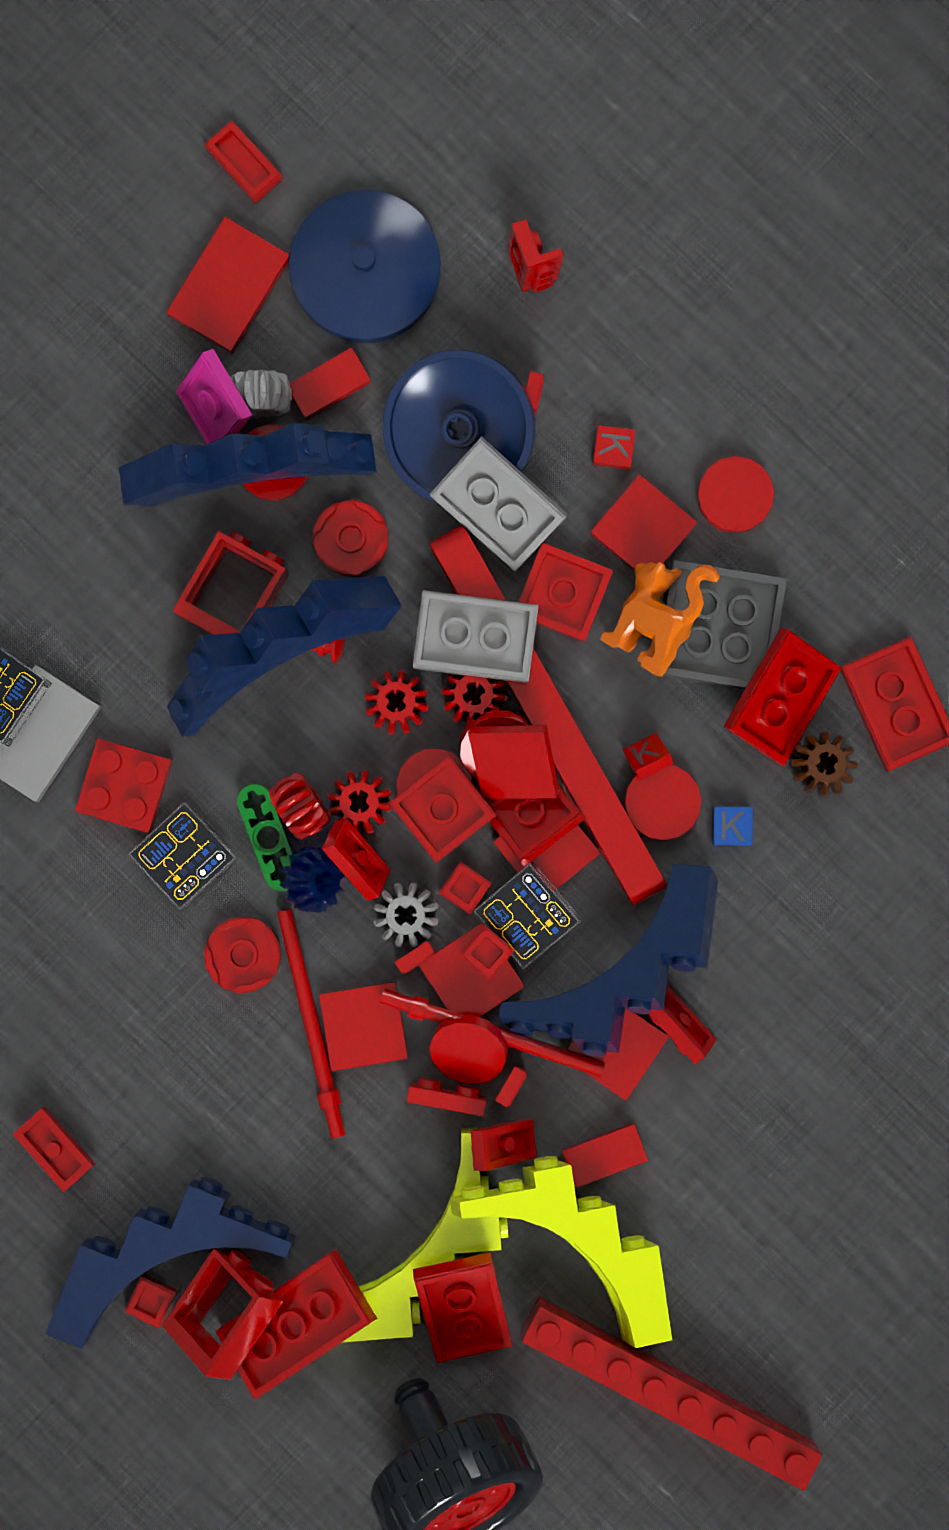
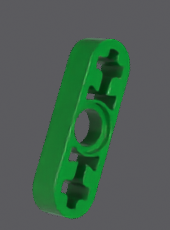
(253, 832)

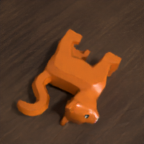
(650, 617)

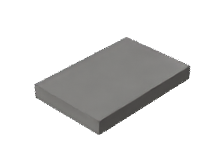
(498, 504)
(475, 636)
(46, 738)

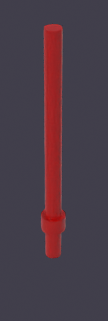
(421, 1008)
(329, 1096)

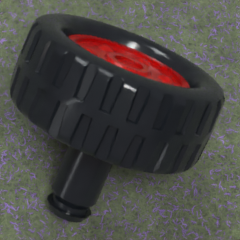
(454, 1473)

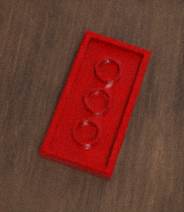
(317, 1314)

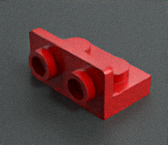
(530, 268)

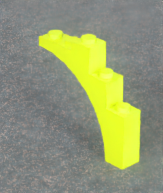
(627, 1269)
(393, 1292)

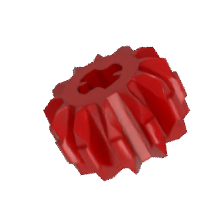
(461, 691)
(409, 700)
(373, 800)
(299, 806)

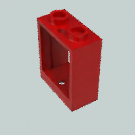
(239, 546)
(186, 1317)

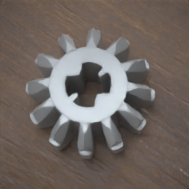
(264, 392)
(405, 901)

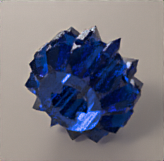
(312, 880)

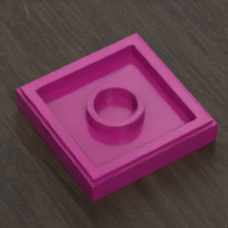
(212, 399)

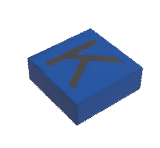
(732, 826)

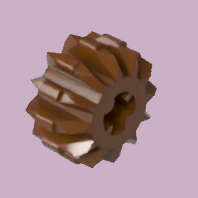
(835, 769)

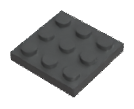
(733, 628)

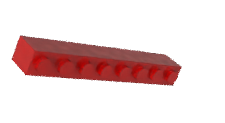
(671, 1393)

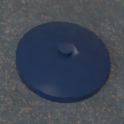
(365, 266)
(446, 407)

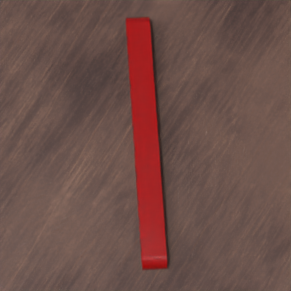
(570, 751)

